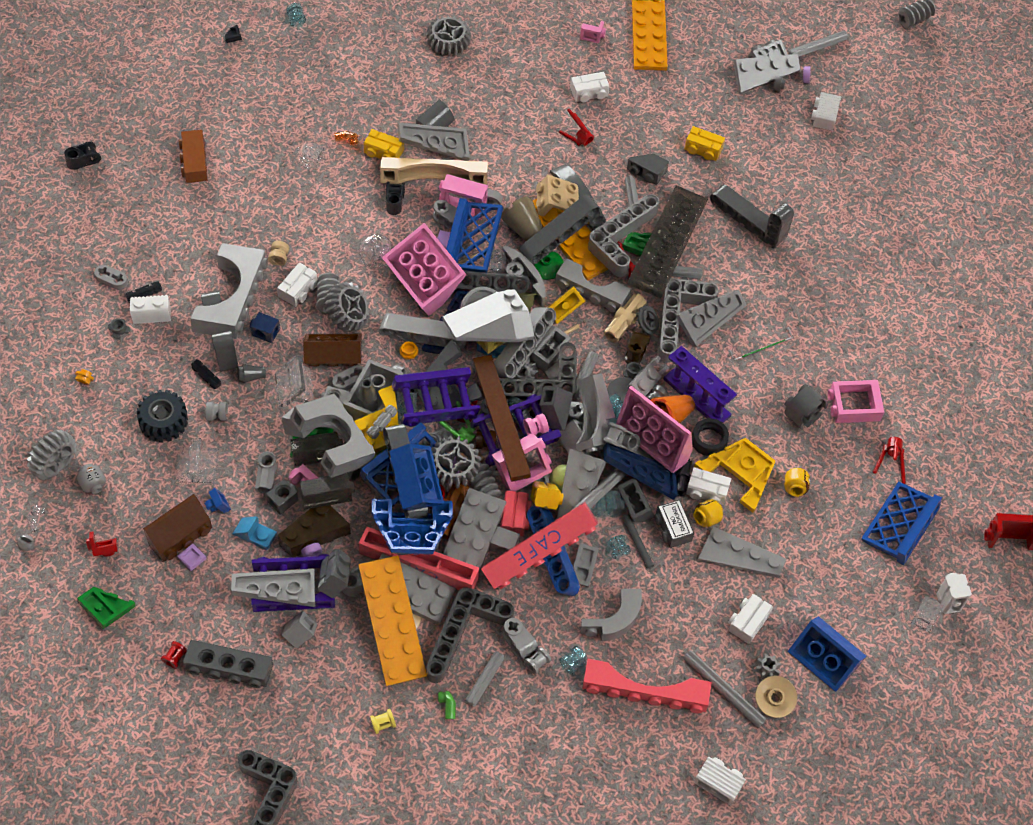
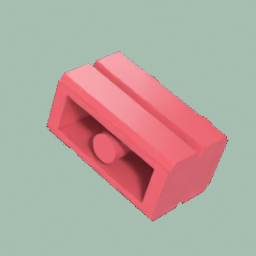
(515, 512)

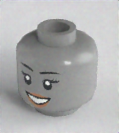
(91, 478)

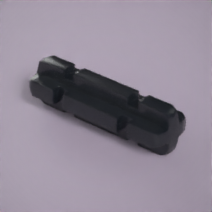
(144, 291)
(206, 374)

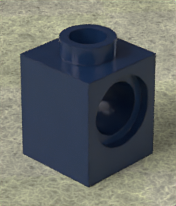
(264, 327)

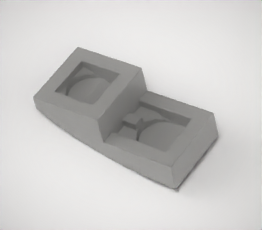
(585, 563)

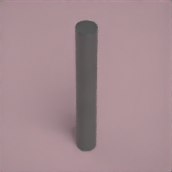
(638, 542)

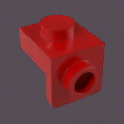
(104, 548)

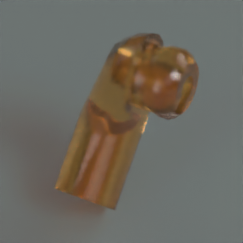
(345, 135)

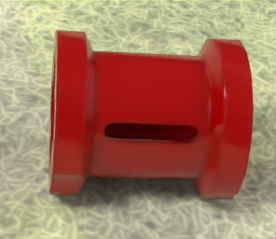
(177, 650)

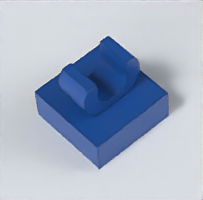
(217, 502)

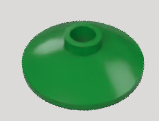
(549, 269)

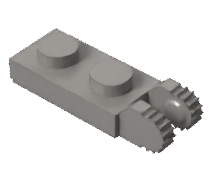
(648, 376)

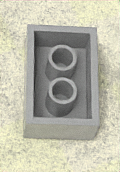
(382, 377)

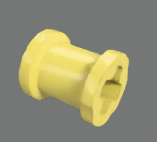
(383, 721)

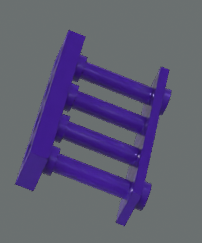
(431, 379)
(696, 380)
(531, 401)
(263, 564)

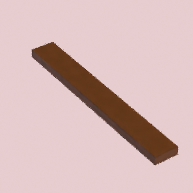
(501, 418)

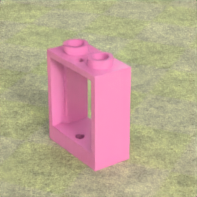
(463, 188)
(859, 415)
(538, 471)

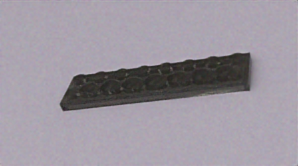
(667, 242)

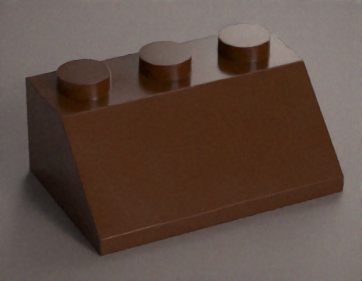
(332, 349)
(177, 528)

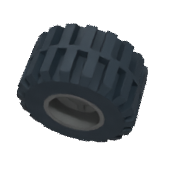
(162, 415)

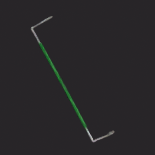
(763, 347)

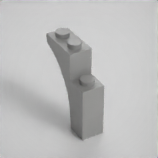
(597, 412)

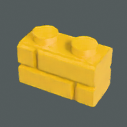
(704, 143)
(382, 145)
(546, 495)

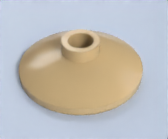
(783, 690)

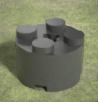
(805, 406)

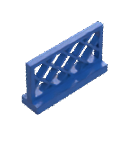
(458, 231)
(382, 461)
(918, 526)

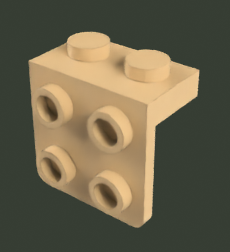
(555, 193)

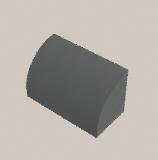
(436, 115)
(636, 501)

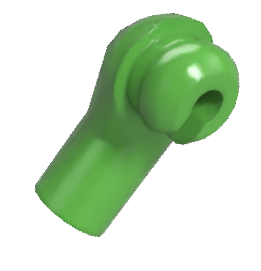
(450, 704)

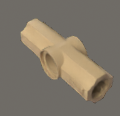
(624, 318)

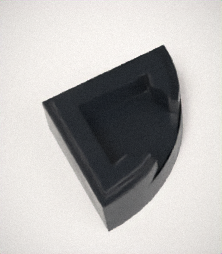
(233, 35)

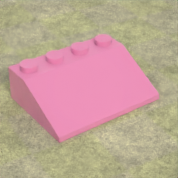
(425, 268)
(658, 432)

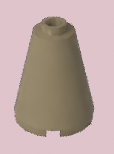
(523, 218)

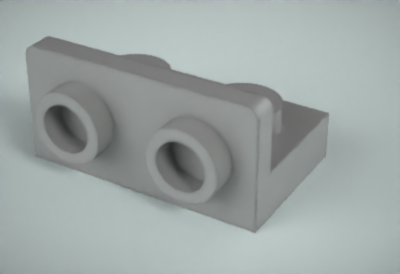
(771, 49)

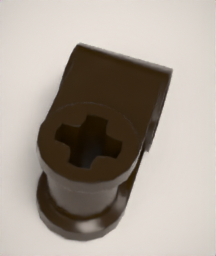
(636, 347)

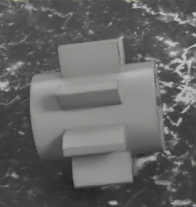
(531, 370)
(764, 670)

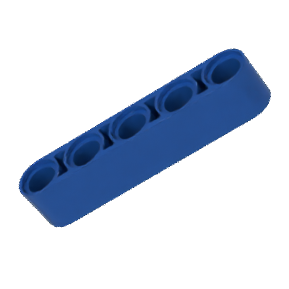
(567, 573)

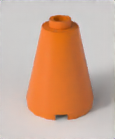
(676, 406)

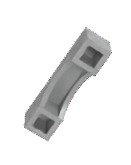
(609, 296)

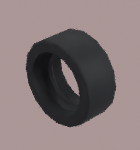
(712, 424)

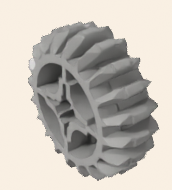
(448, 35)
(347, 307)
(456, 446)
(51, 454)

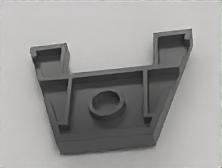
(446, 357)

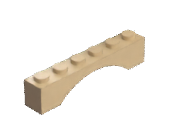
(406, 169)

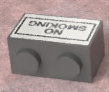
(674, 524)

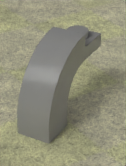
(618, 624)

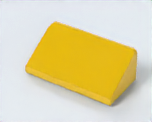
(566, 304)

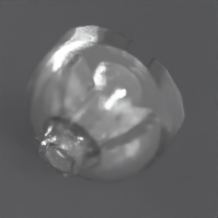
(372, 250)

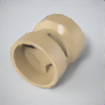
(279, 252)

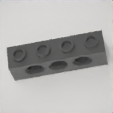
(200, 651)

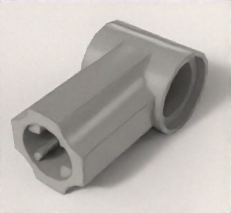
(265, 473)

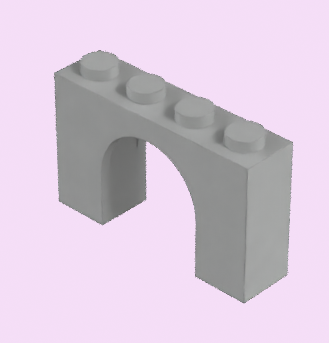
(331, 413)

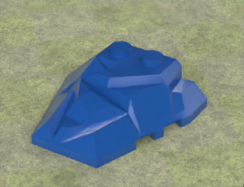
(411, 534)

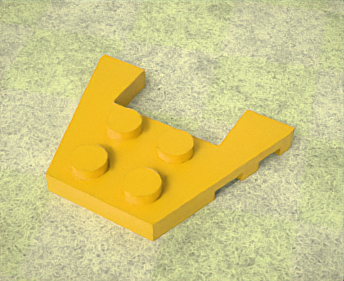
(387, 397)
(747, 464)

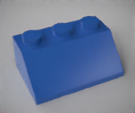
(416, 477)
(826, 653)

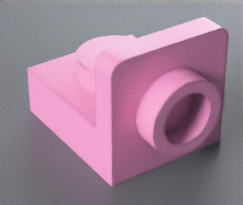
(592, 33)
(301, 473)

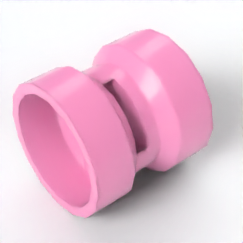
(536, 425)

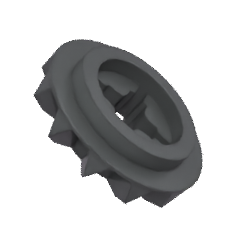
(648, 313)

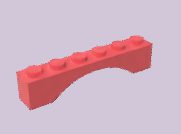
(689, 694)

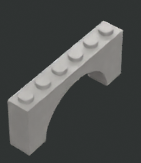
(248, 267)

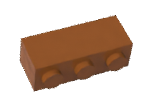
(193, 156)

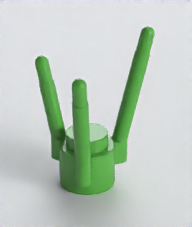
(463, 432)

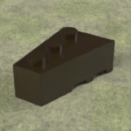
(314, 526)

